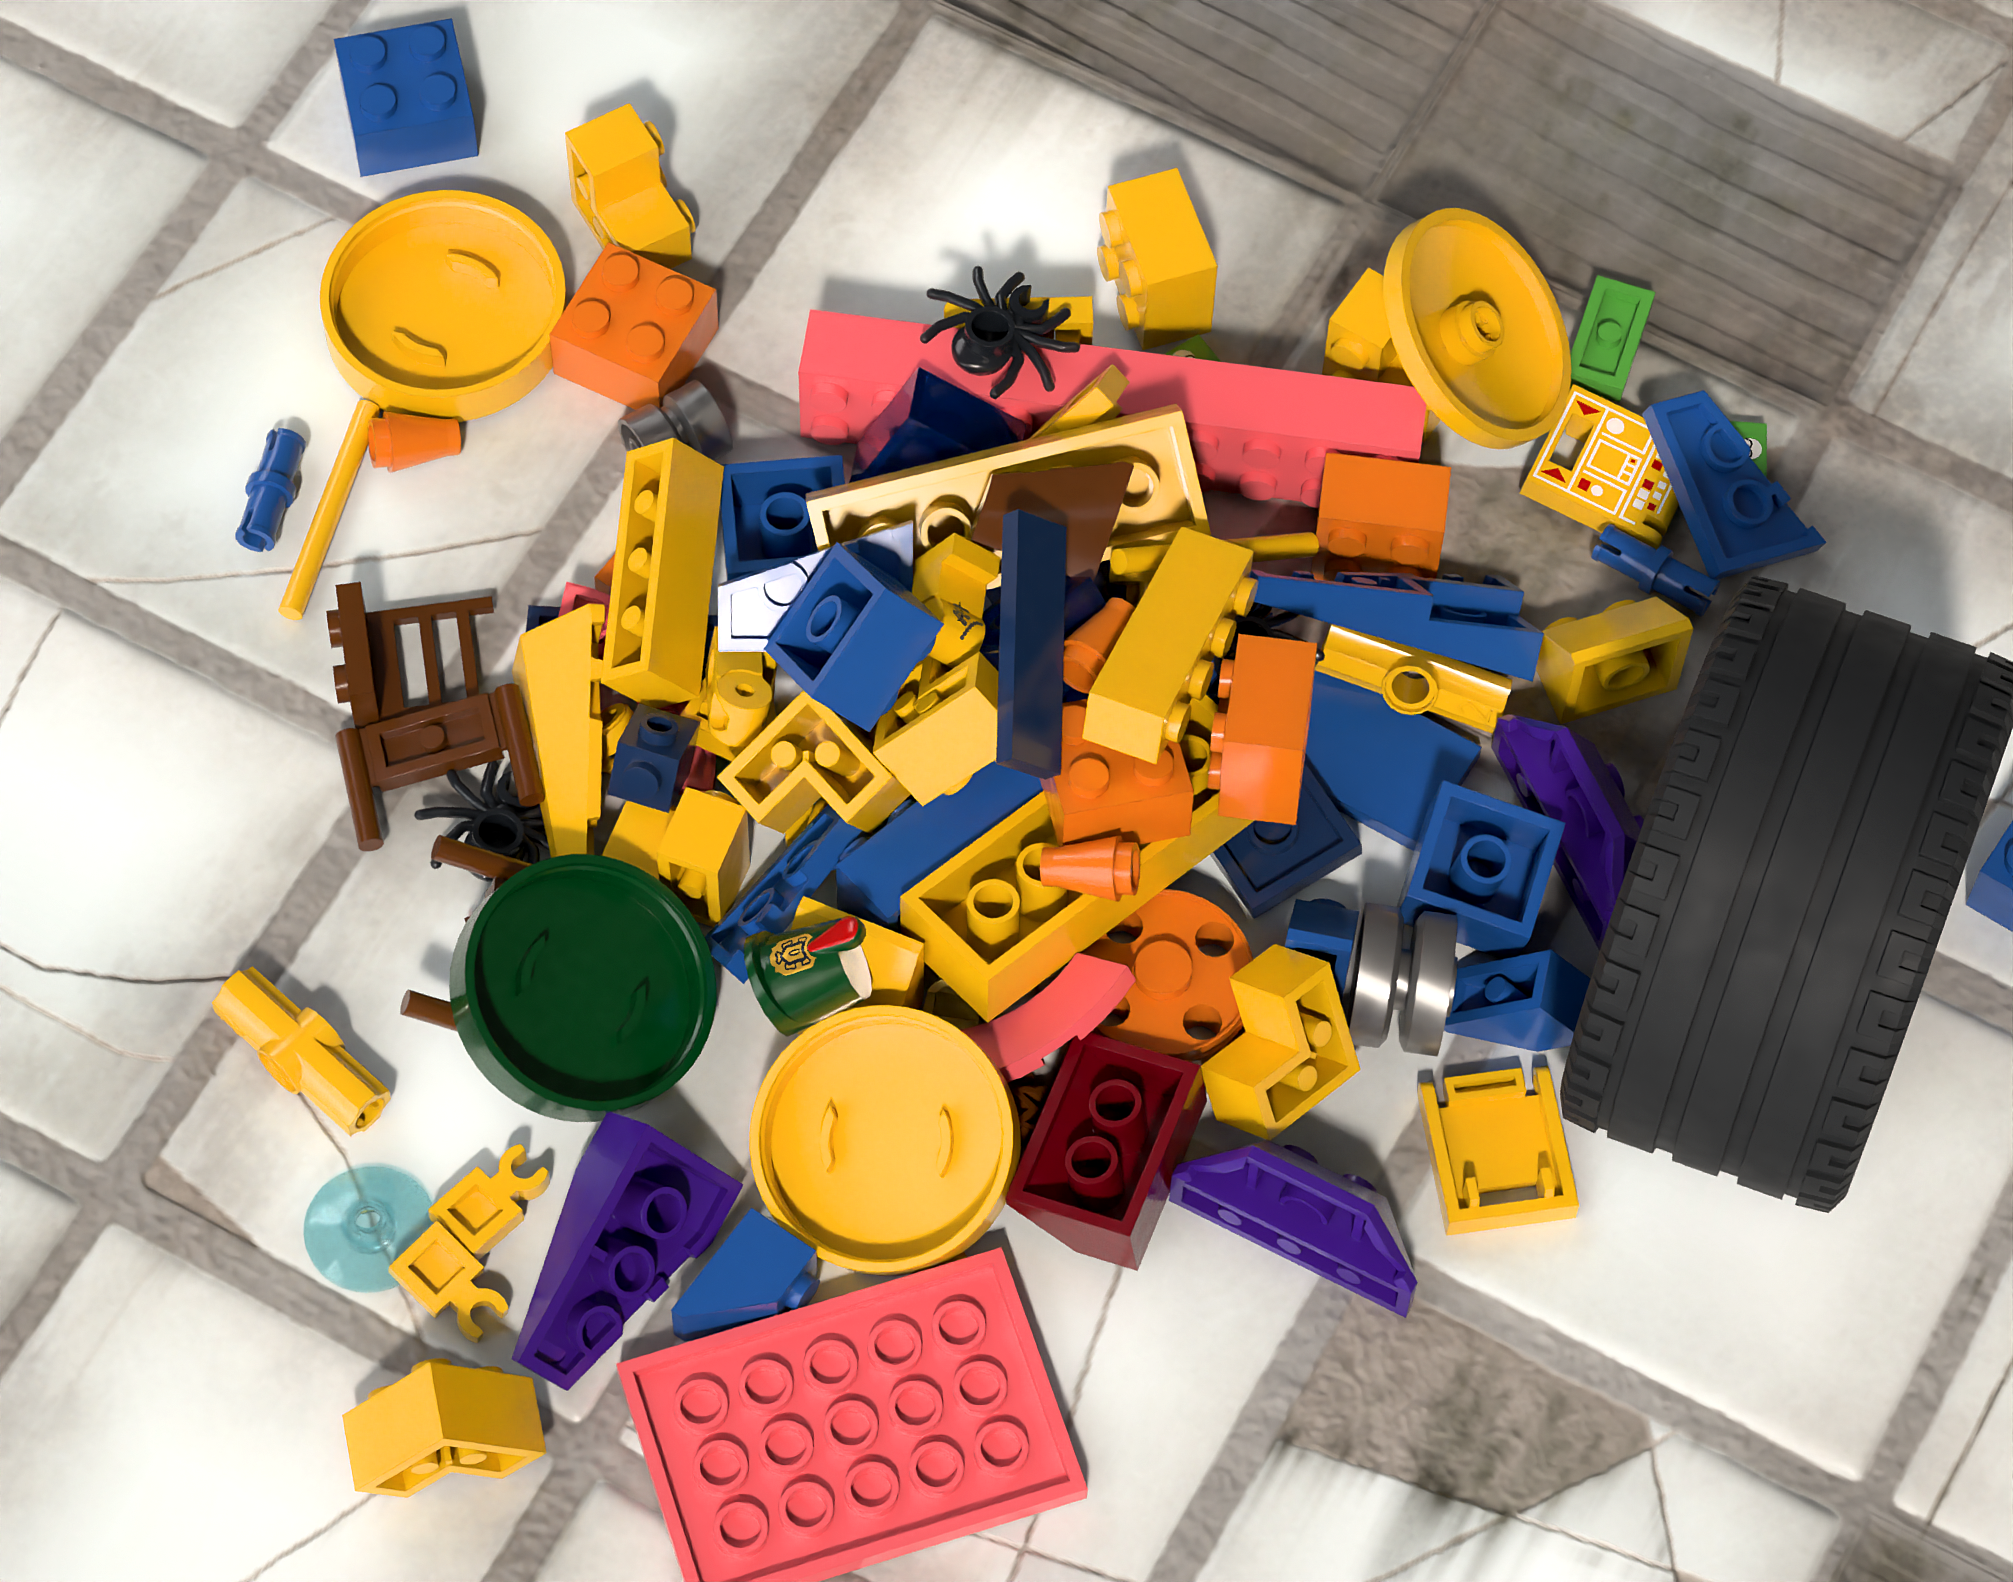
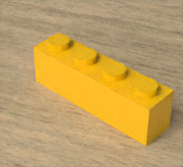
(662, 574)
(1170, 646)

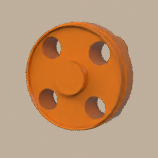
(1174, 979)

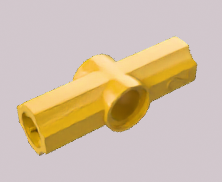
(1448, 686)
(301, 1051)

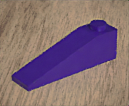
(623, 1230)

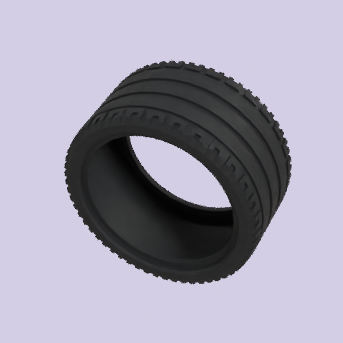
(1788, 892)

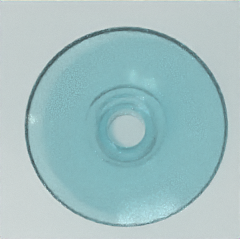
(357, 1255)

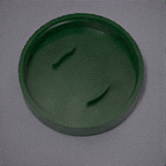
(582, 988)

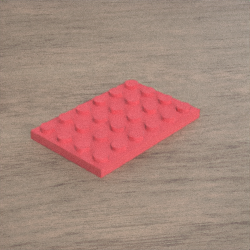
(853, 1428)

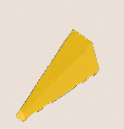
(561, 700)

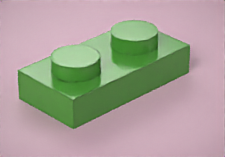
(1609, 337)

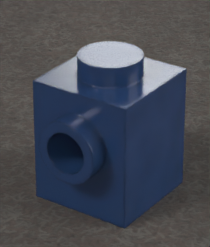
(653, 758)

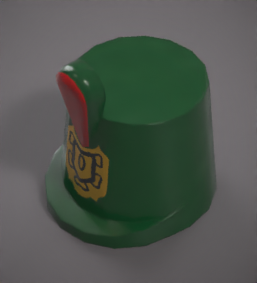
(808, 972)

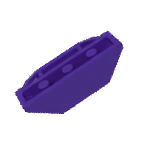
(1568, 781)
(1304, 1215)

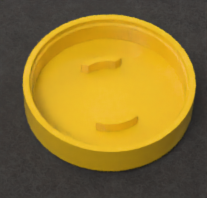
(443, 305)
(884, 1140)

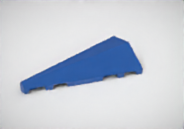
(1430, 614)

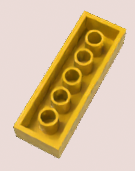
(947, 493)
(1003, 933)

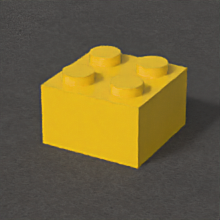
(1157, 259)

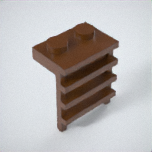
(369, 645)

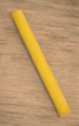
(328, 512)
(1264, 547)

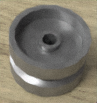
(1411, 980)

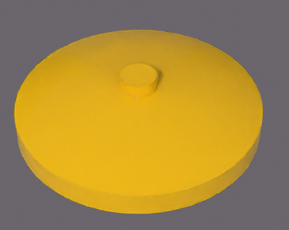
(1477, 328)

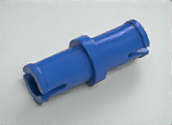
(270, 490)
(1655, 570)

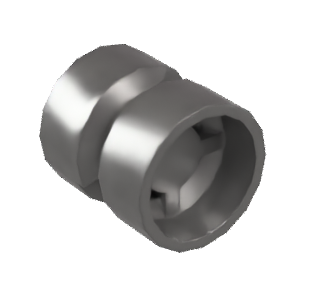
(686, 415)

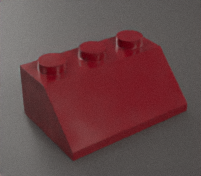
(1108, 1147)

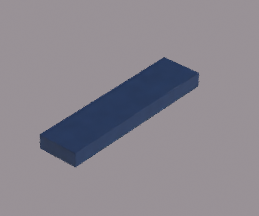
(1031, 645)

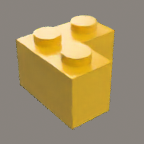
(623, 188)
(1361, 342)
(940, 727)
(809, 756)
(692, 850)
(1291, 1047)
(440, 1424)

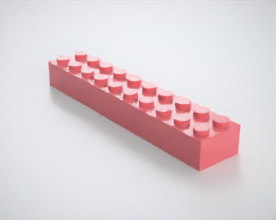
(1246, 424)

